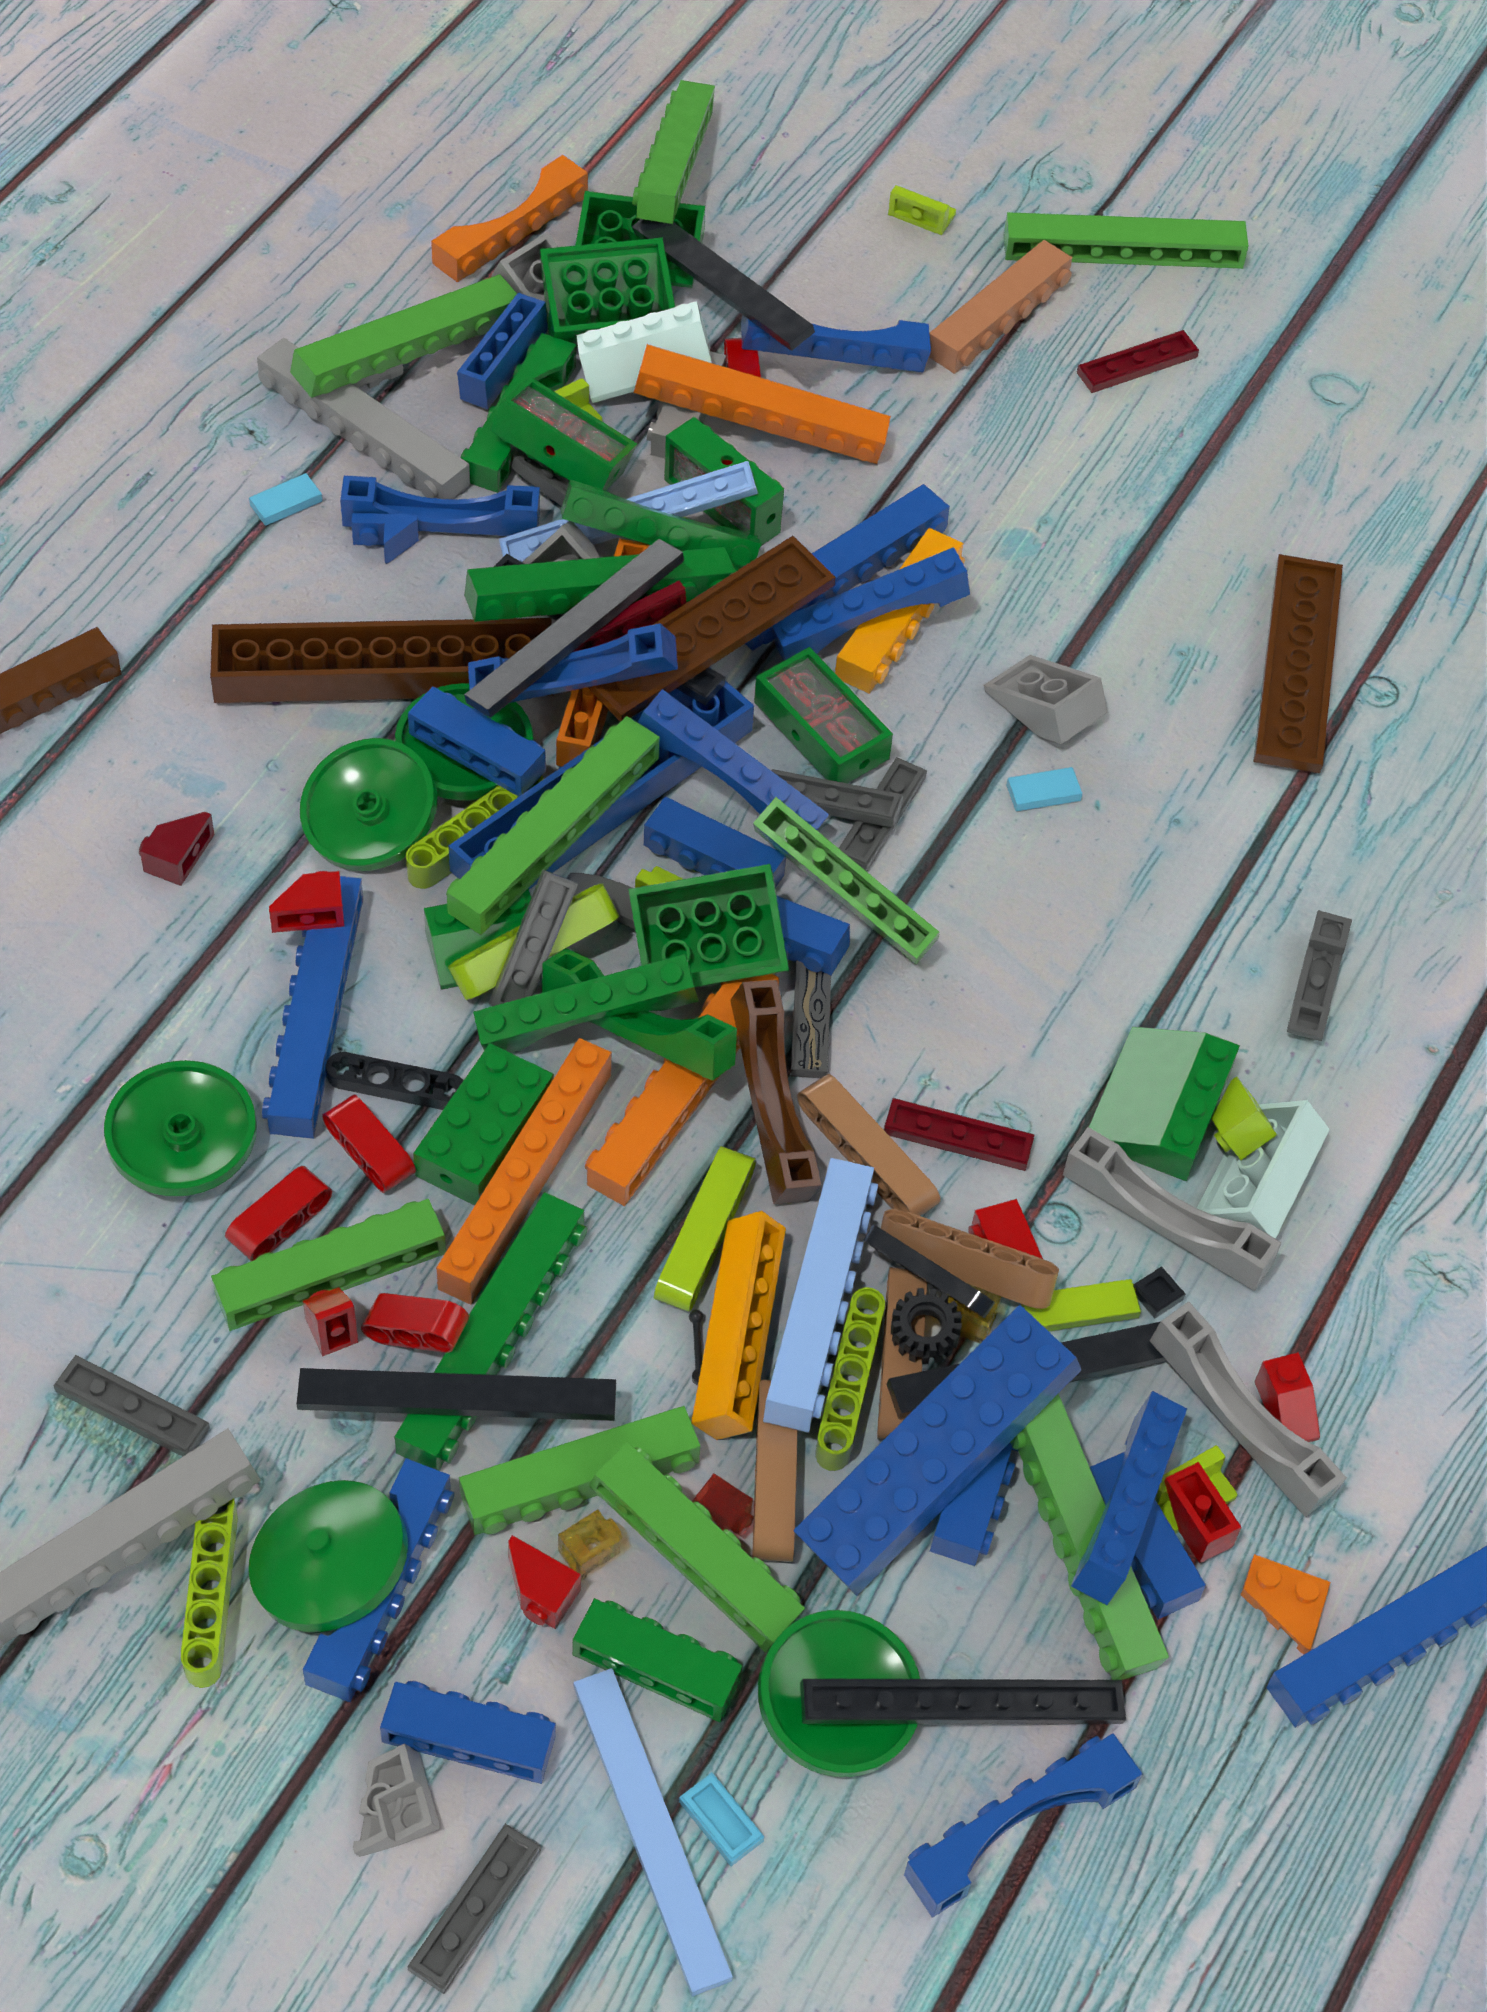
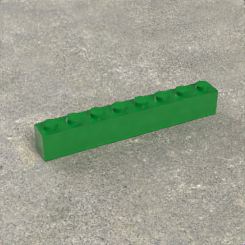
(561, 585)
(498, 1321)

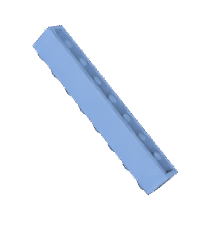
(819, 1296)

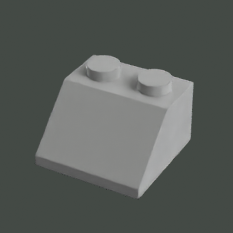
(564, 545)

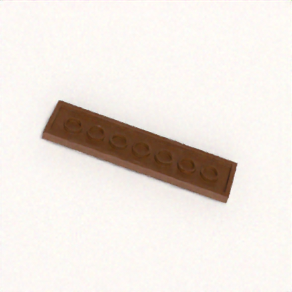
(726, 620)
(1298, 664)

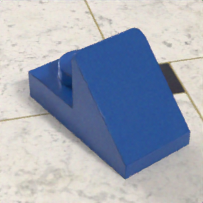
(393, 531)

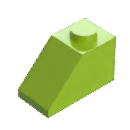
(1241, 1121)

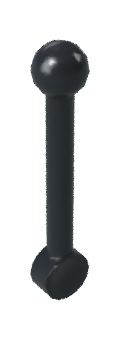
(696, 1318)

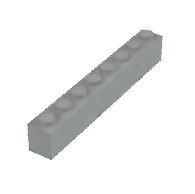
(370, 428)
(122, 1533)

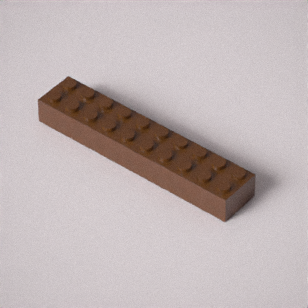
(356, 657)

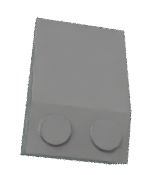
(523, 268)
(1049, 697)

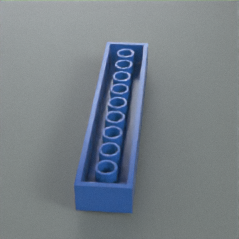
(726, 712)

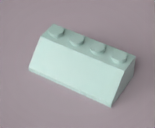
(615, 353)
(1268, 1180)

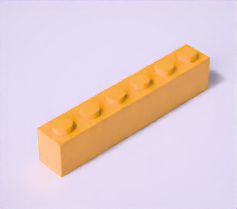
(882, 639)
(739, 1326)

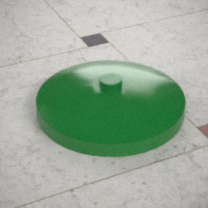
(451, 777)
(368, 804)
(180, 1128)
(328, 1556)
(832, 1647)

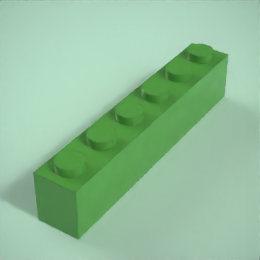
(846, 880)
(335, 1260)
(563, 1473)
(696, 1545)

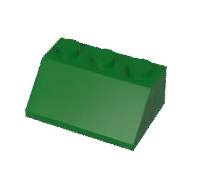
(452, 939)

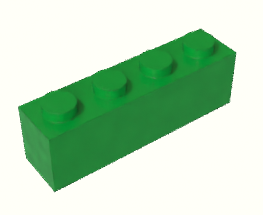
(657, 1659)

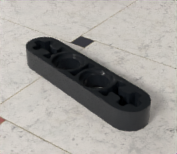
(394, 1086)
(929, 1271)

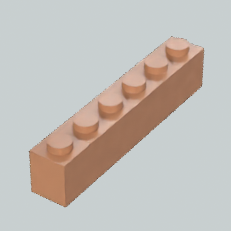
(999, 306)

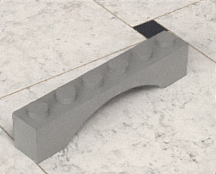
(1226, 1244)
(1291, 1462)

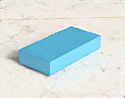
(285, 499)
(1044, 789)
(721, 1819)

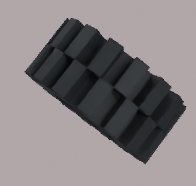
(929, 1305)

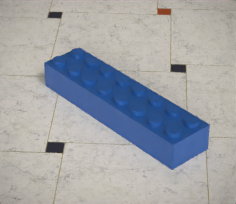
(938, 1449)

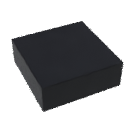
(1158, 1292)

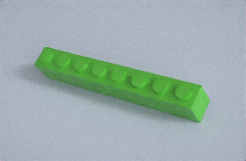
(674, 152)
(1130, 239)
(400, 336)
(552, 825)
(1073, 1509)

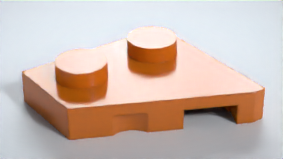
(1286, 1598)

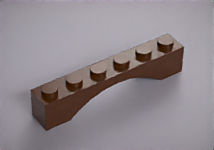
(785, 1150)

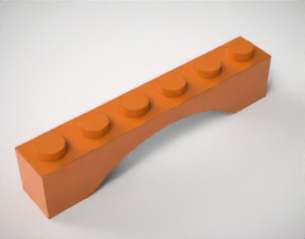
(469, 247)

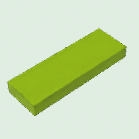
(1088, 1305)

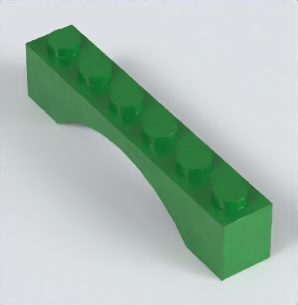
(489, 458)
(643, 524)
(638, 989)
(697, 1044)

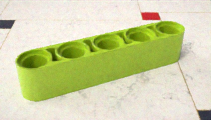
(429, 857)
(482, 967)
(704, 1229)
(845, 1393)
(209, 1603)

